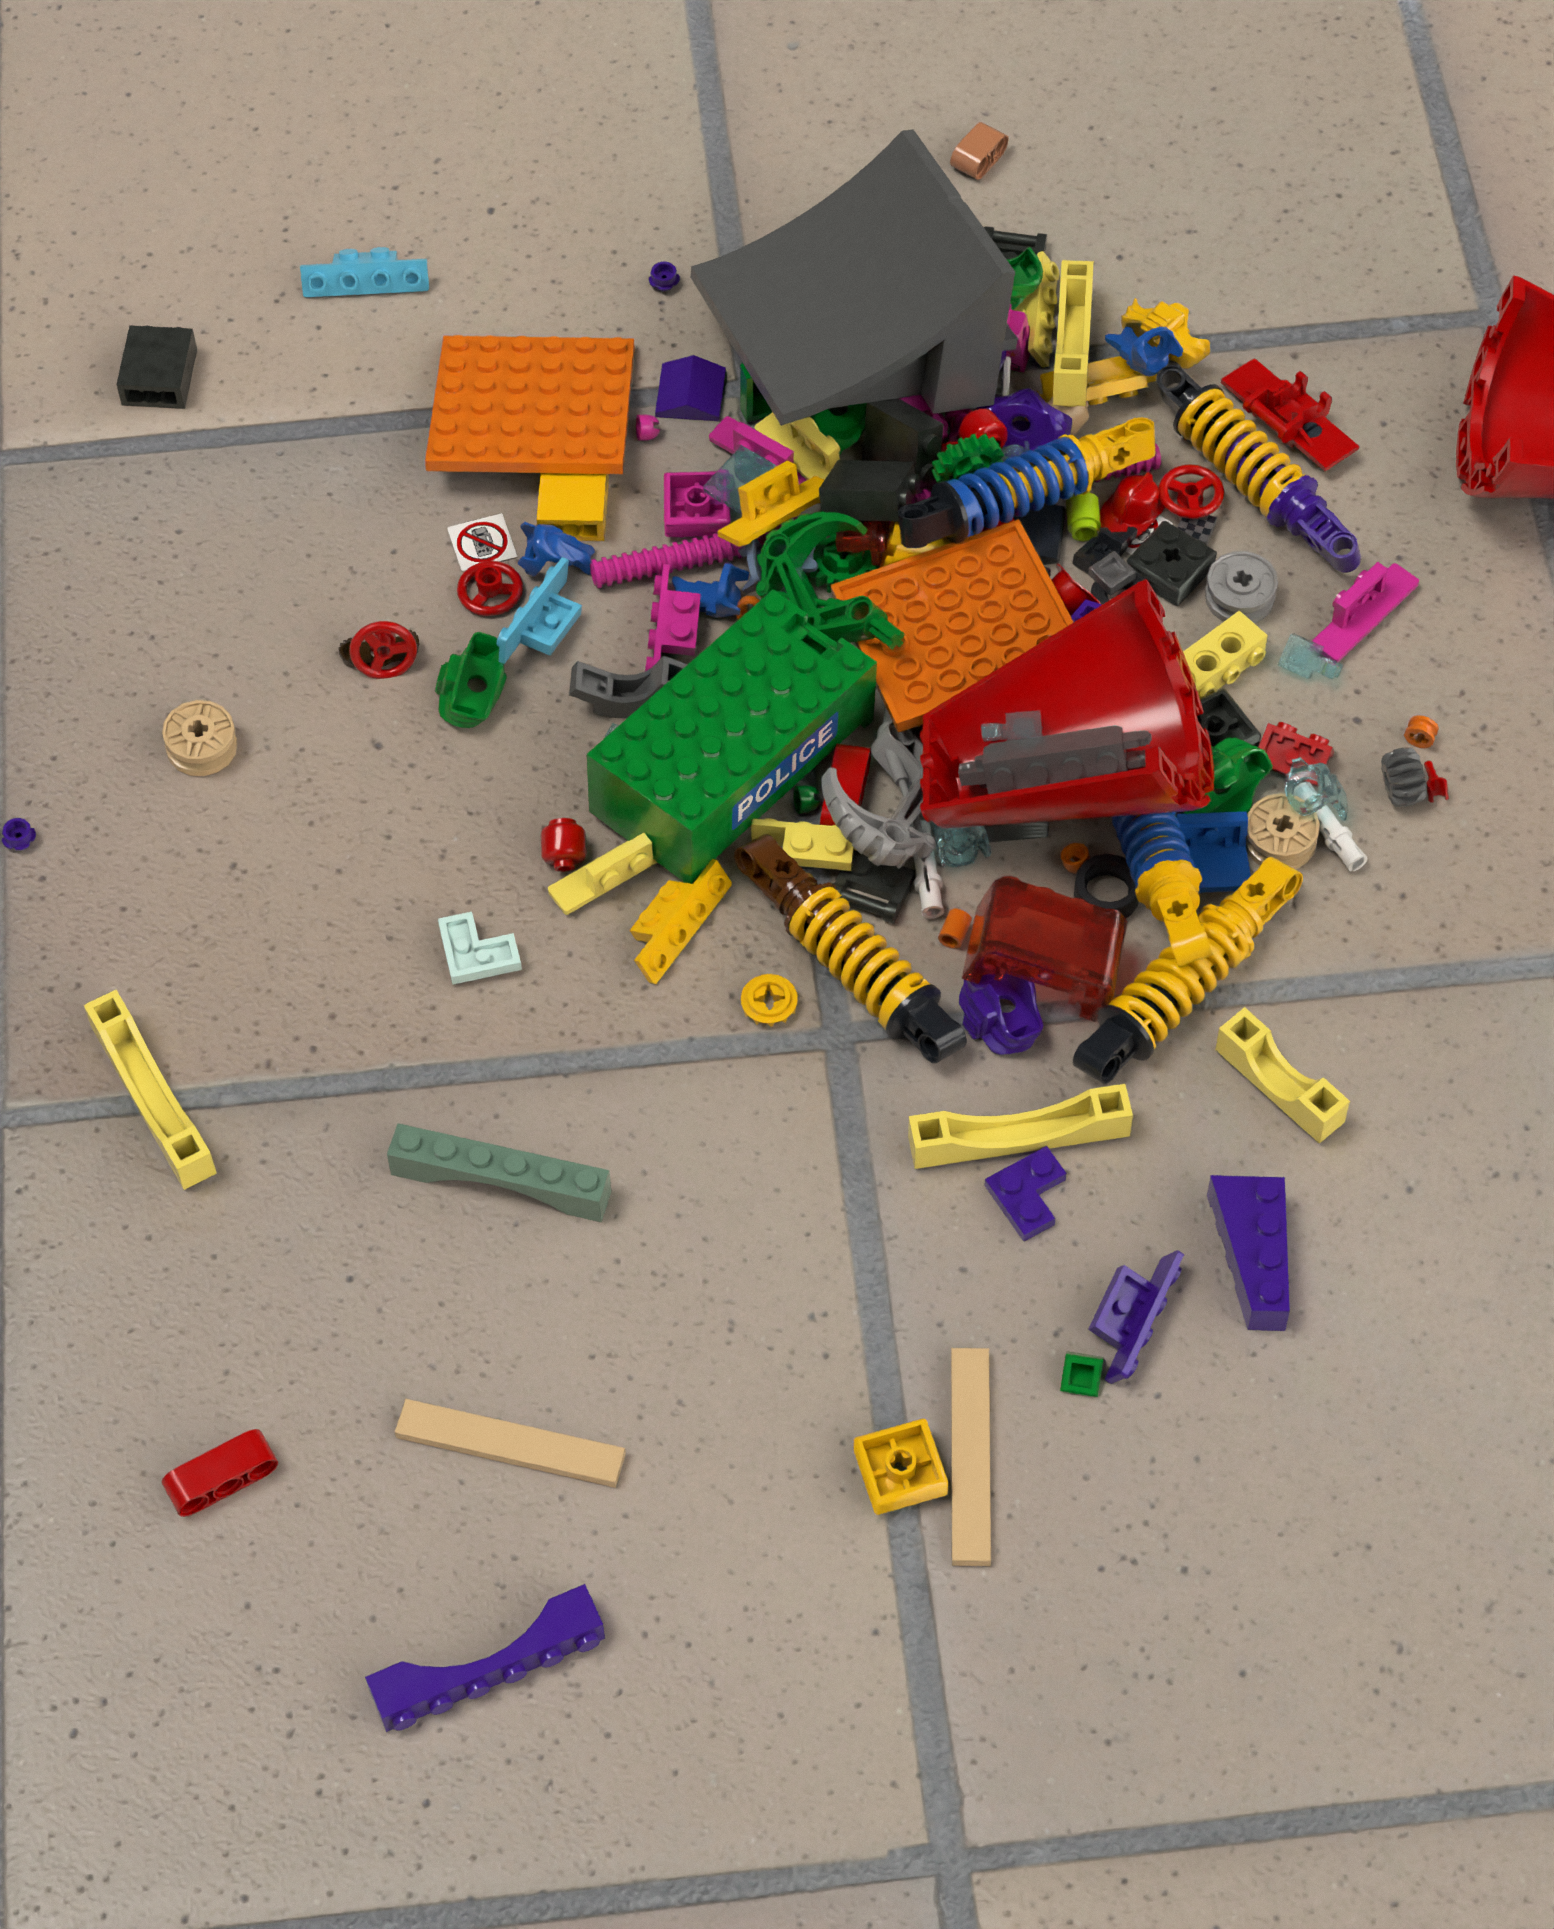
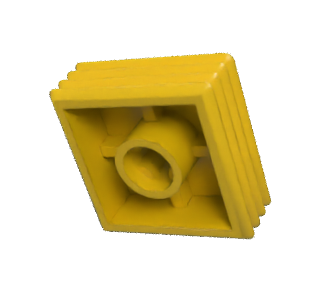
(916, 1450)

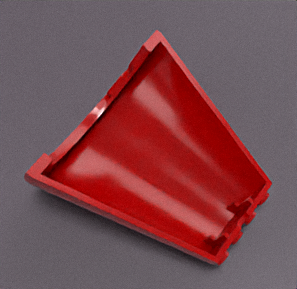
(1509, 431)
(1090, 675)

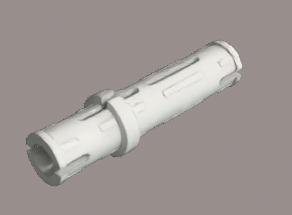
(1337, 837)
(930, 900)

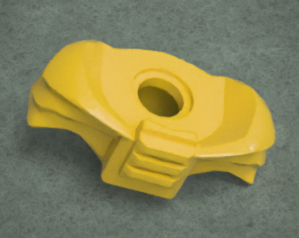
(1176, 319)

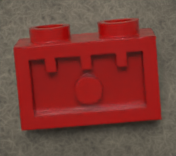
(1284, 745)

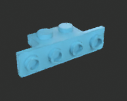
(364, 274)
(544, 617)

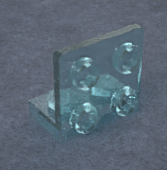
(735, 472)

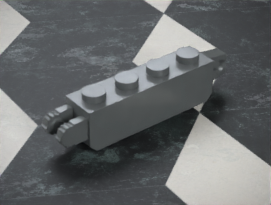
(1054, 758)

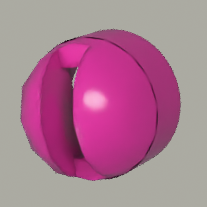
(645, 427)

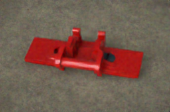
(1291, 412)

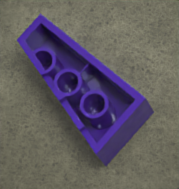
(1254, 1236)

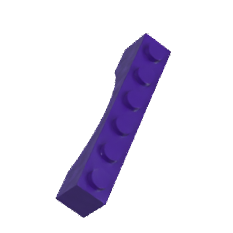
(412, 1691)

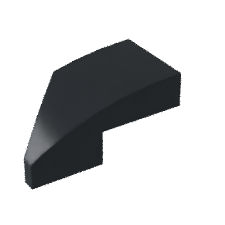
(1103, 545)

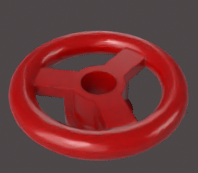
(1191, 494)
(490, 584)
(383, 634)

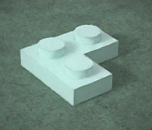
(475, 958)

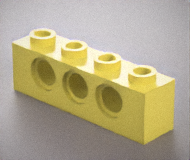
(1225, 653)

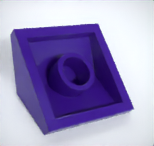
(690, 389)

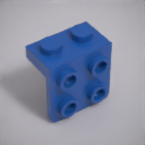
(1218, 848)

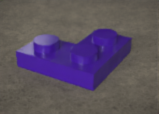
(1018, 1191)

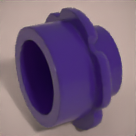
(664, 276)
(17, 827)

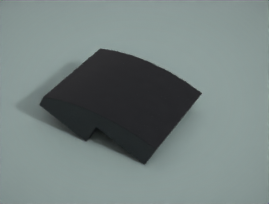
(1045, 531)

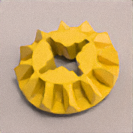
(782, 993)

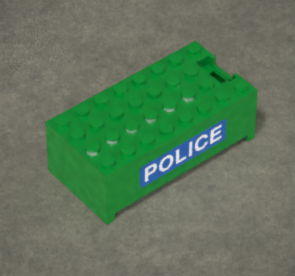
(730, 735)

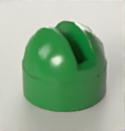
(804, 799)

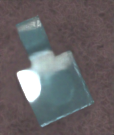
(1304, 658)
(1018, 726)

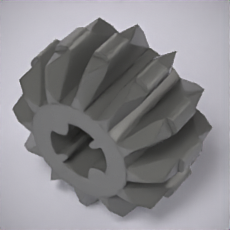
(1403, 777)

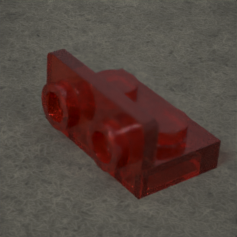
(873, 540)

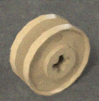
(199, 738)
(1281, 832)

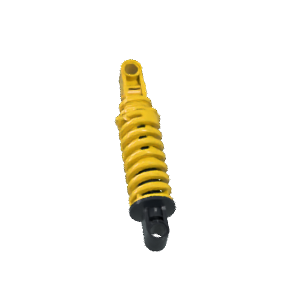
(1134, 1024)

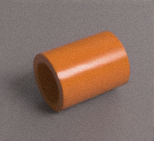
(955, 928)

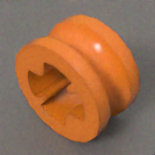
(1421, 731)

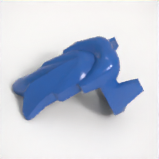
(1140, 354)
(551, 545)
(721, 596)

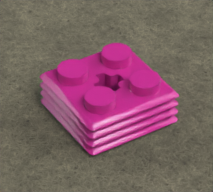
(689, 509)

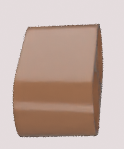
(979, 150)

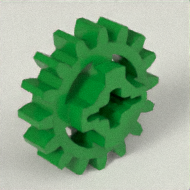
(966, 457)
(838, 566)

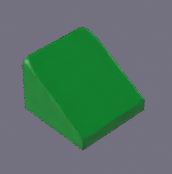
(1081, 1374)

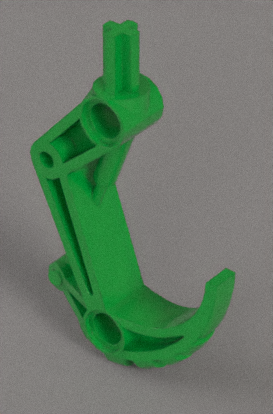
(782, 567)

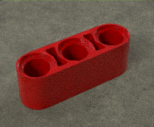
(852, 773)
(219, 1472)

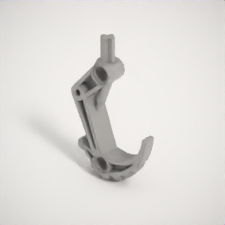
(877, 837)

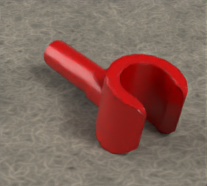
(1435, 784)

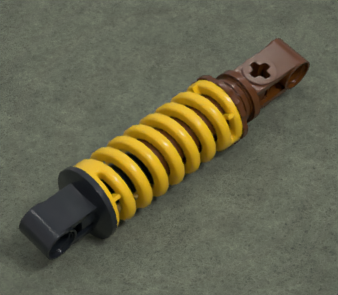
(852, 951)

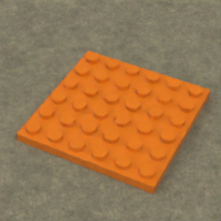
(531, 405)
(961, 617)

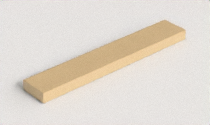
(510, 1443)
(970, 1457)

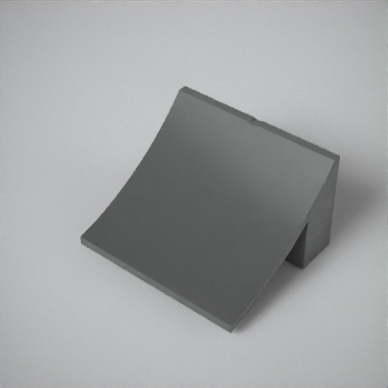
(869, 295)

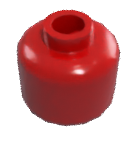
(983, 422)
(563, 844)

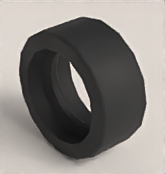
(1112, 866)

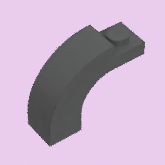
(620, 694)

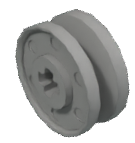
(1242, 584)

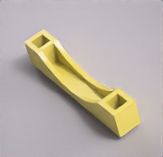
(1073, 333)
(149, 1091)
(956, 1138)

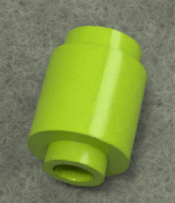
(1083, 516)

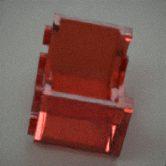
(1047, 942)

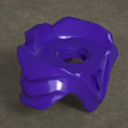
(1044, 420)
(1000, 1030)

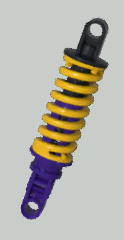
(1256, 466)

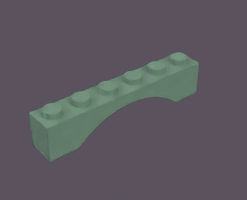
(438, 1156)

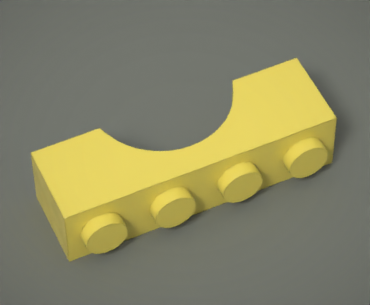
(1252, 1051)

